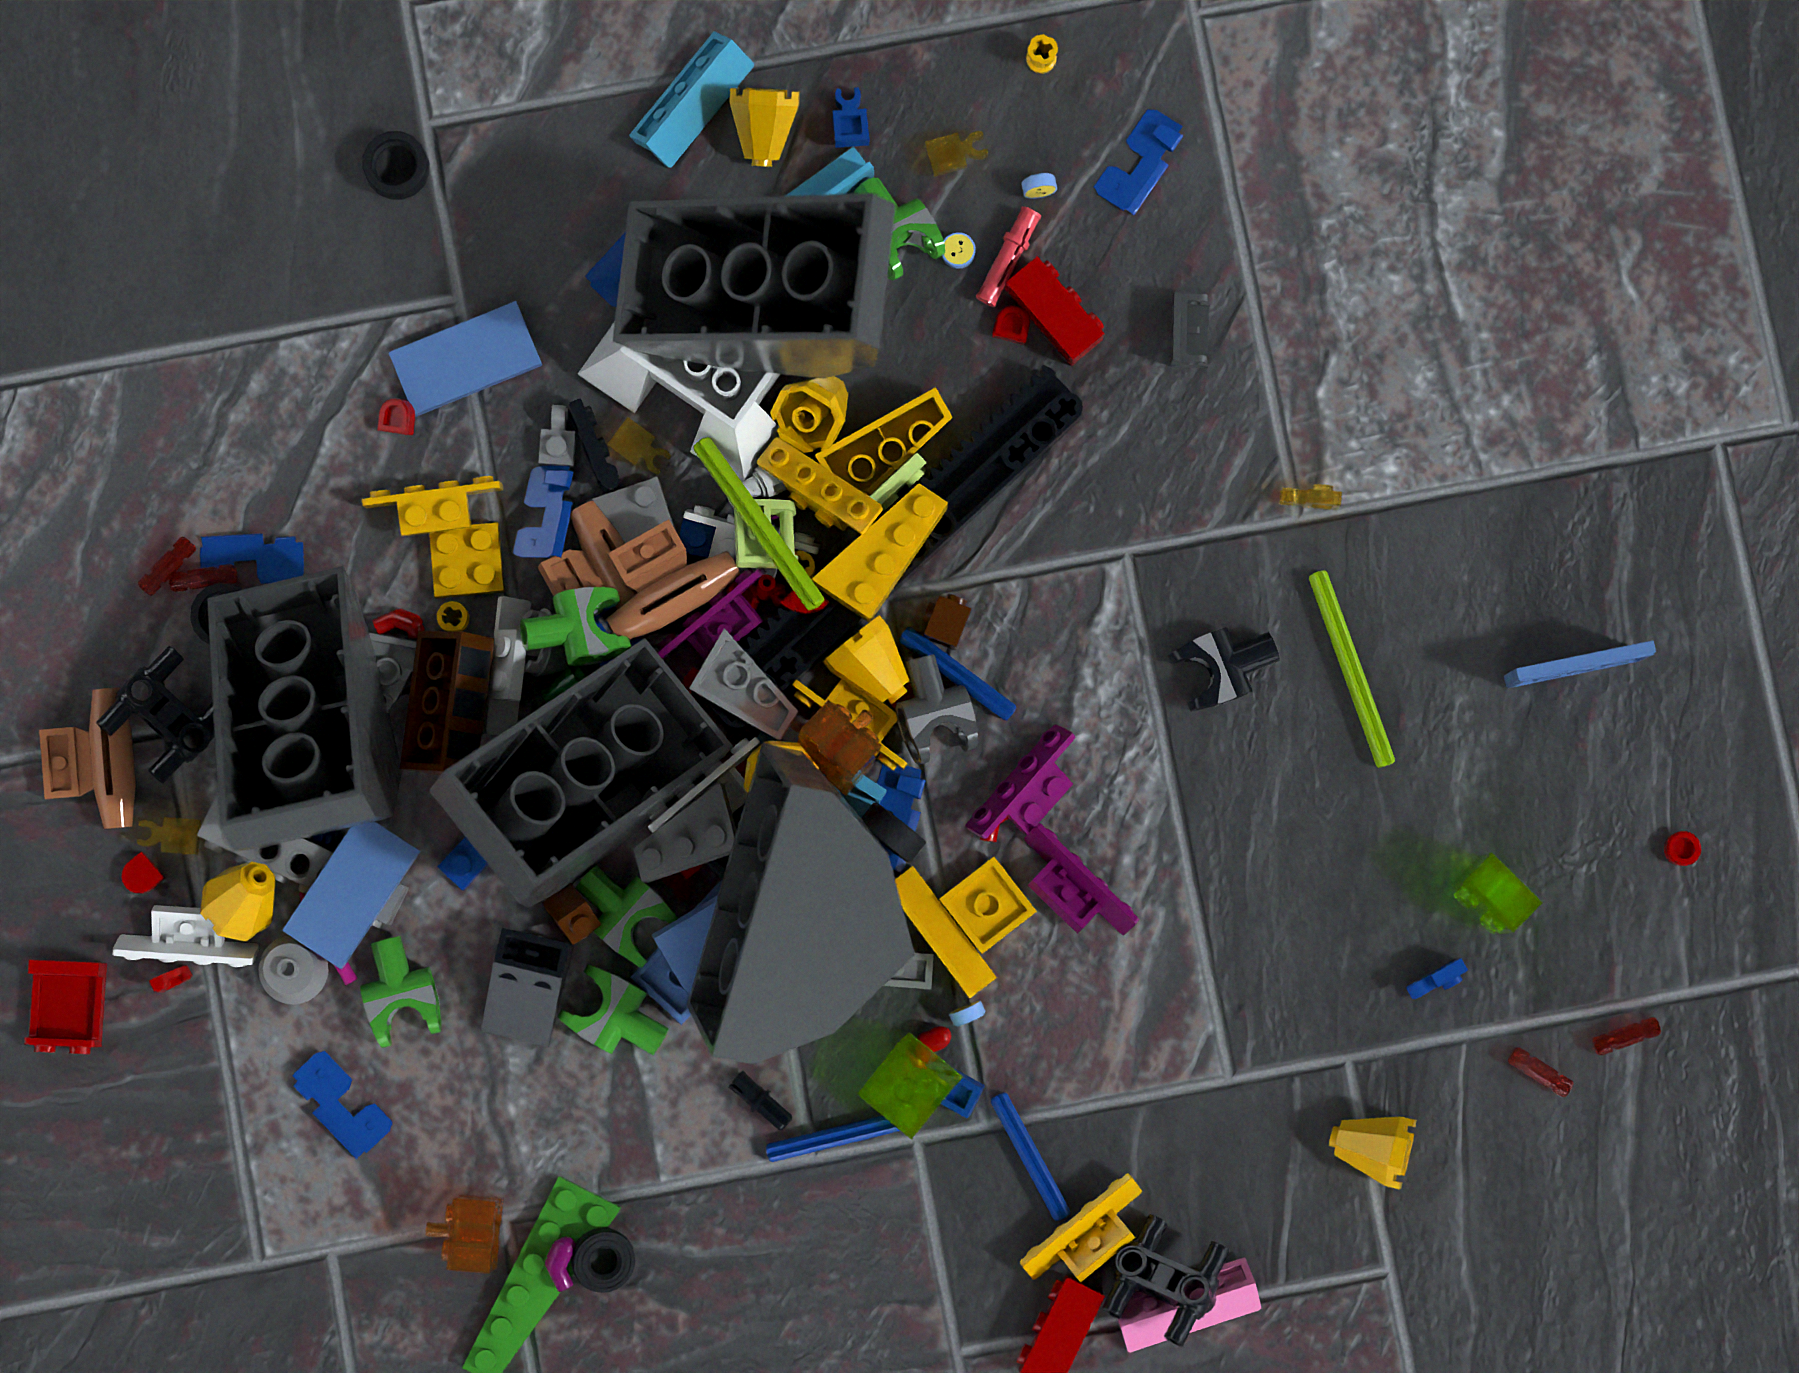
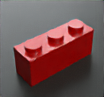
(1055, 310)
(1061, 1328)

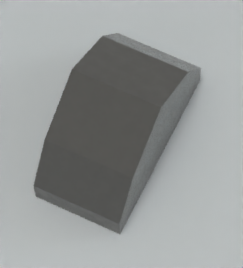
(757, 281)
(285, 738)
(581, 773)
(800, 918)

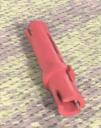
(1015, 243)

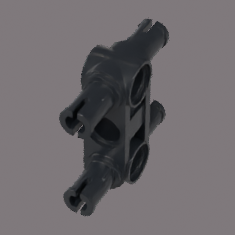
(162, 713)
(1166, 1280)

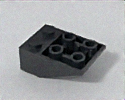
(526, 987)

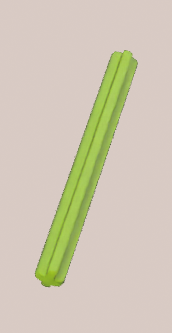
(758, 523)
(1351, 669)

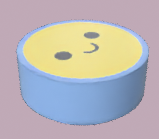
(1039, 185)
(958, 250)
(967, 1013)

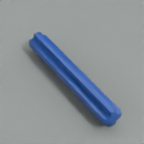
(958, 674)
(829, 1138)
(1030, 1156)

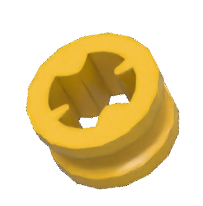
(457, 607)

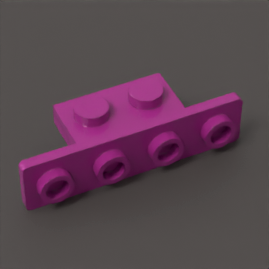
(727, 612)
(1029, 789)
(1072, 888)

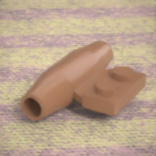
(592, 564)
(664, 582)
(85, 761)

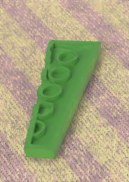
(529, 1287)

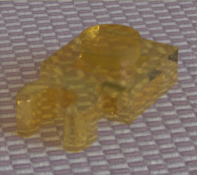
(949, 154)
(634, 443)
(1319, 497)
(176, 835)

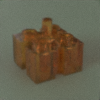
(840, 747)
(472, 1233)

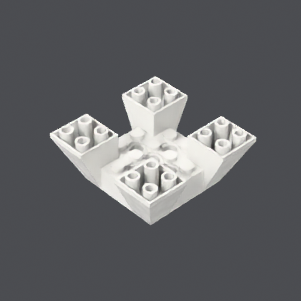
(722, 394)

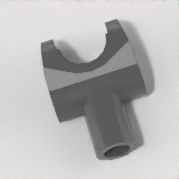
(934, 707)

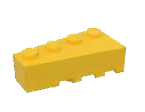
(884, 445)
(877, 559)

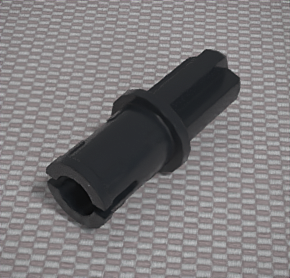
(760, 1100)

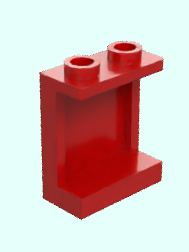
(66, 1005)

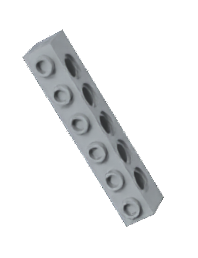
(283, 863)

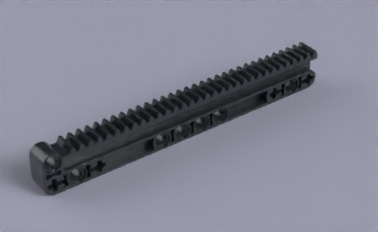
(966, 483)

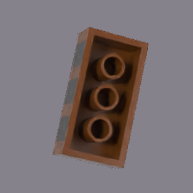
(446, 700)

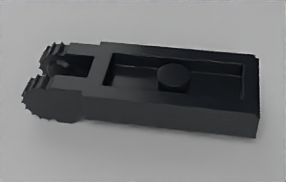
(594, 448)

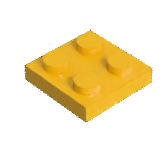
(467, 561)
(987, 905)

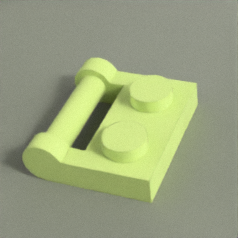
(907, 475)
(748, 549)

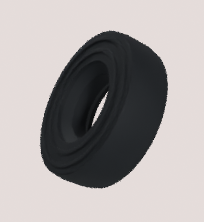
(617, 1275)

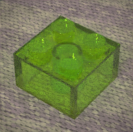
(1495, 895)
(910, 1085)

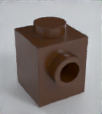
(946, 620)
(571, 914)

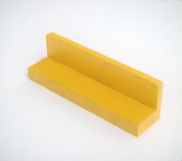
(942, 933)

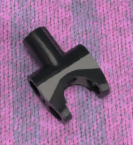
(1226, 664)

